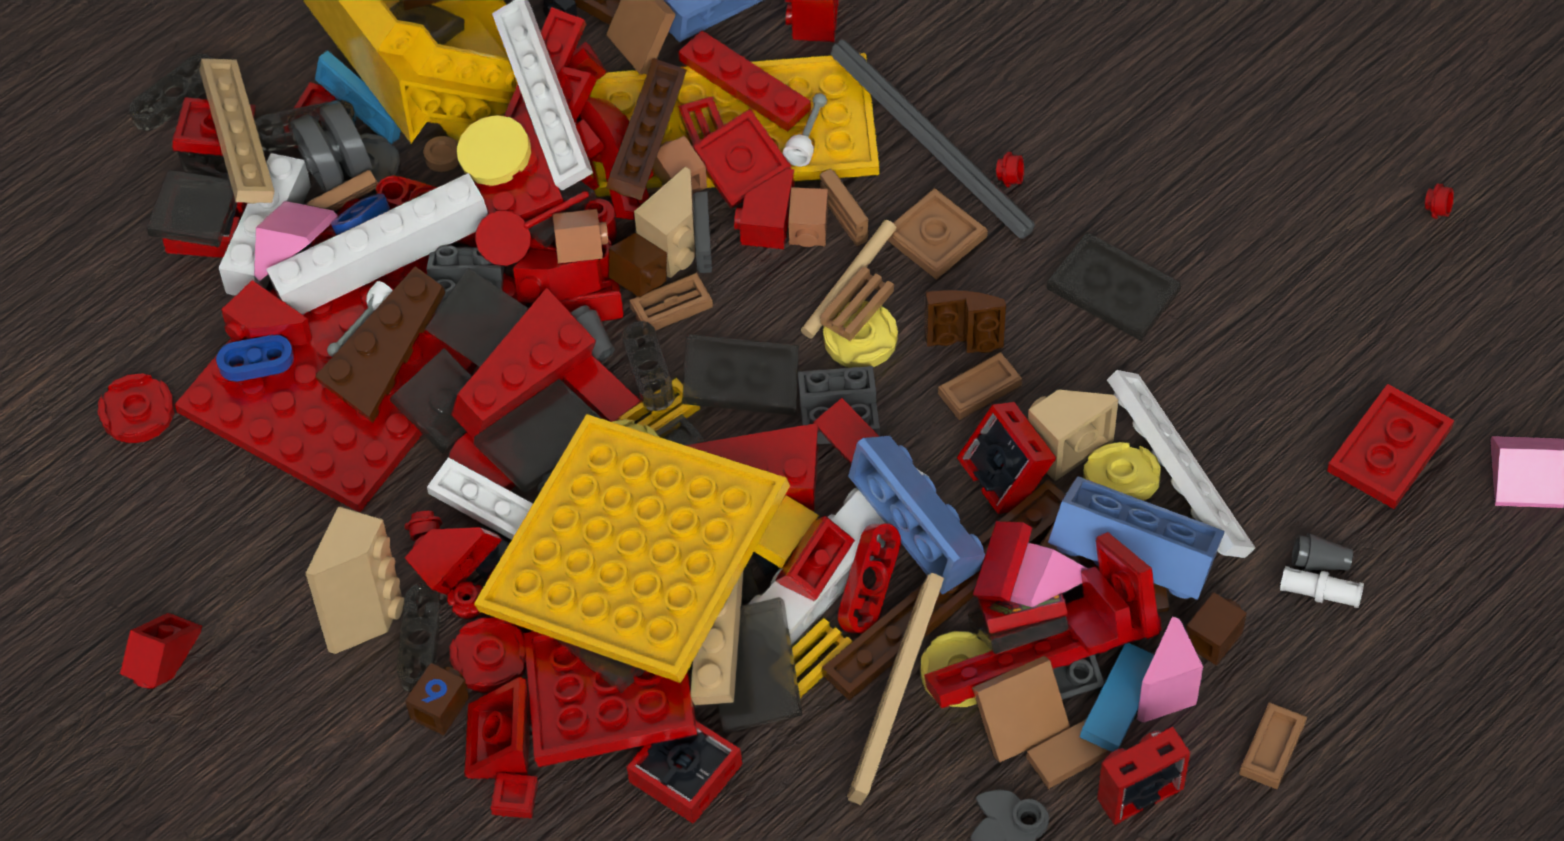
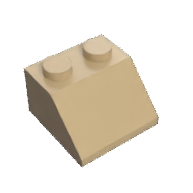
(669, 221)
(1073, 426)

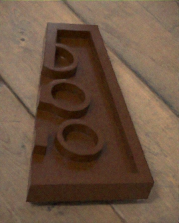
(373, 355)

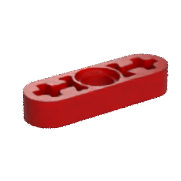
(888, 554)

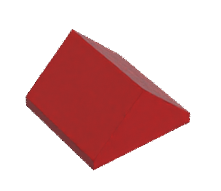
(499, 732)

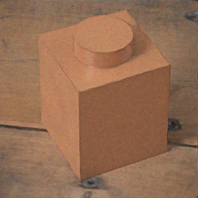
(674, 157)
(808, 217)
(579, 236)

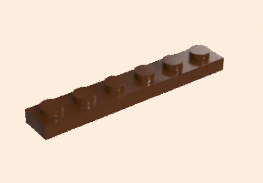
(646, 129)

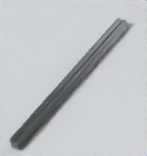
(933, 139)

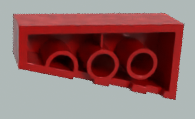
(529, 359)
(782, 452)

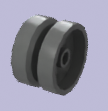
(328, 148)

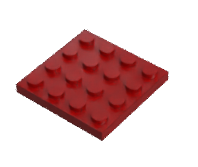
(584, 716)

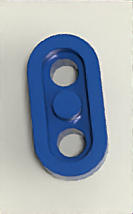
(360, 212)
(255, 357)

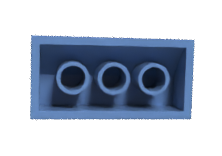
(910, 504)
(1170, 543)

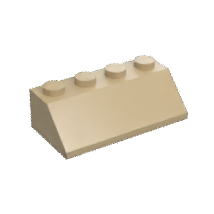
(354, 581)

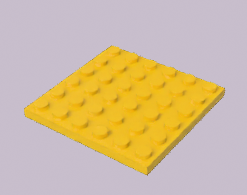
(633, 547)

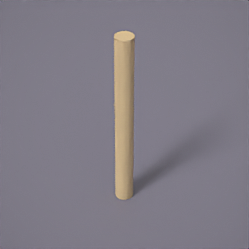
(864, 258)

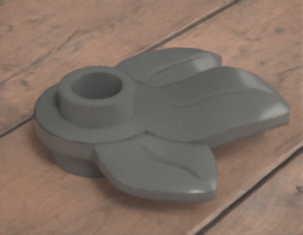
(1004, 818)

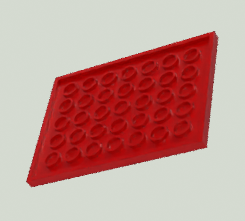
(306, 426)

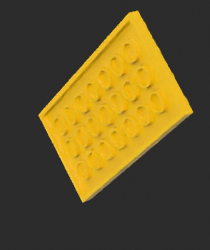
(840, 136)

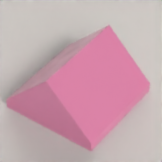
(287, 232)
(1528, 471)
(1044, 575)
(1172, 676)

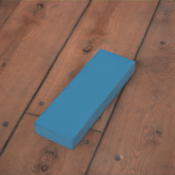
(349, 87)
(1118, 699)

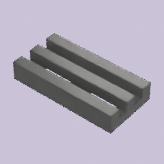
(702, 232)

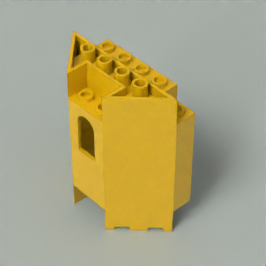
(415, 74)

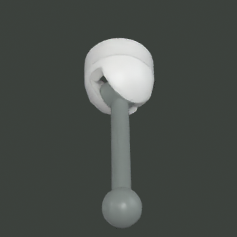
(799, 147)
(374, 298)

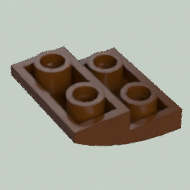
(965, 317)

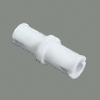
(1322, 586)

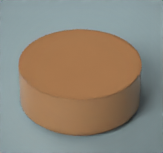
(441, 153)

